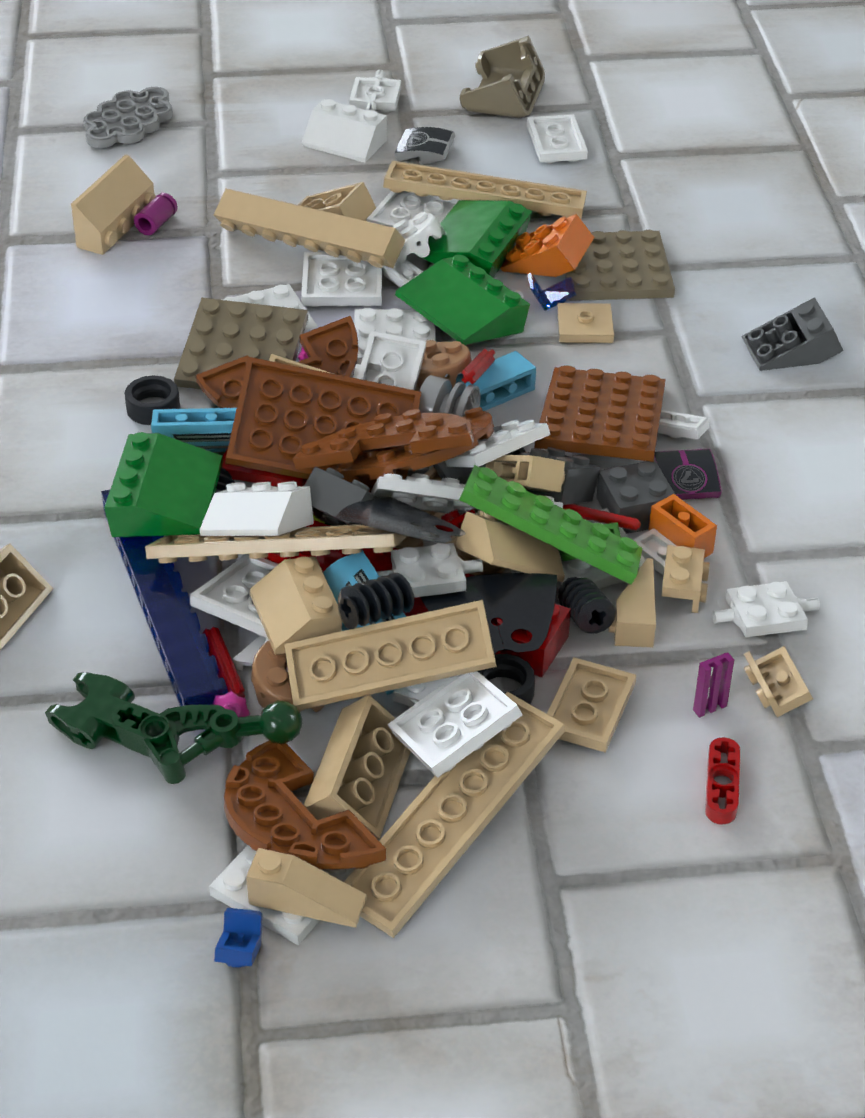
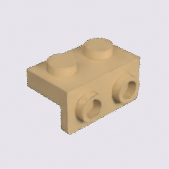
(684, 575)
(779, 681)

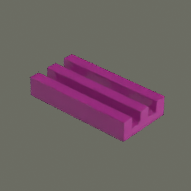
(718, 683)

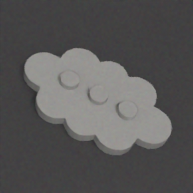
(127, 117)

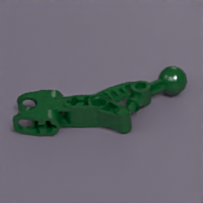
(112, 715)

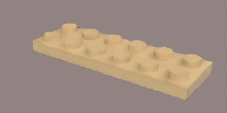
(389, 655)

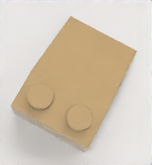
(347, 201)

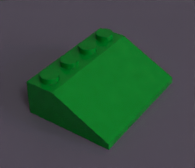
(480, 232)
(465, 301)
(161, 487)

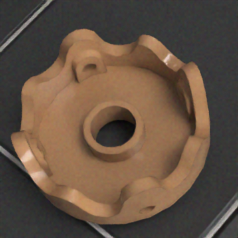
(444, 359)
(271, 678)

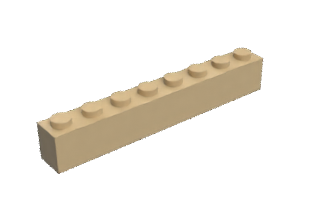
(309, 228)

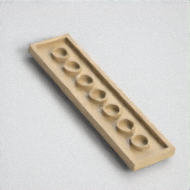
(462, 185)
(314, 539)
(450, 817)

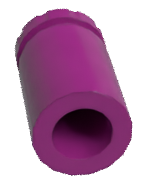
(155, 214)

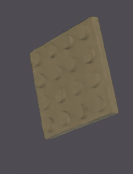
(623, 267)
(236, 329)

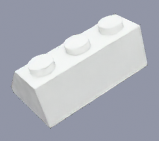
(345, 130)
(258, 510)

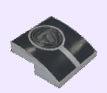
(425, 142)

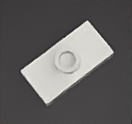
(682, 425)

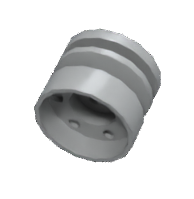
(439, 396)

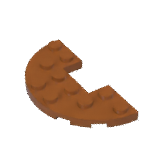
(327, 347)
(420, 430)
(380, 462)
(273, 818)

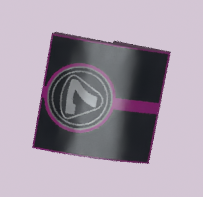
(690, 473)

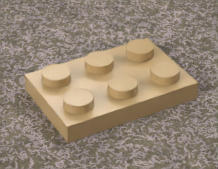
(591, 703)

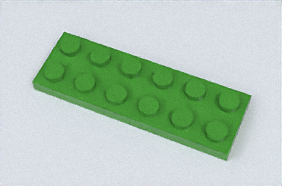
(552, 524)

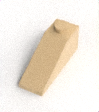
(530, 471)
(636, 611)
(298, 888)

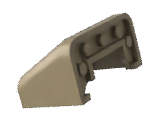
(509, 82)

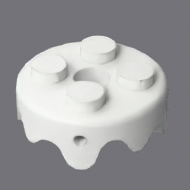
(417, 230)

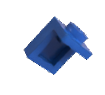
(240, 938)

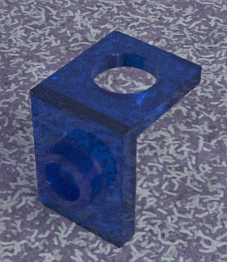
(555, 294)

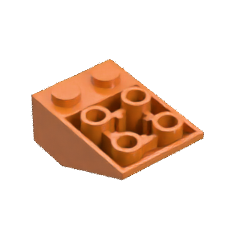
(550, 248)

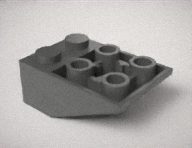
(793, 339)

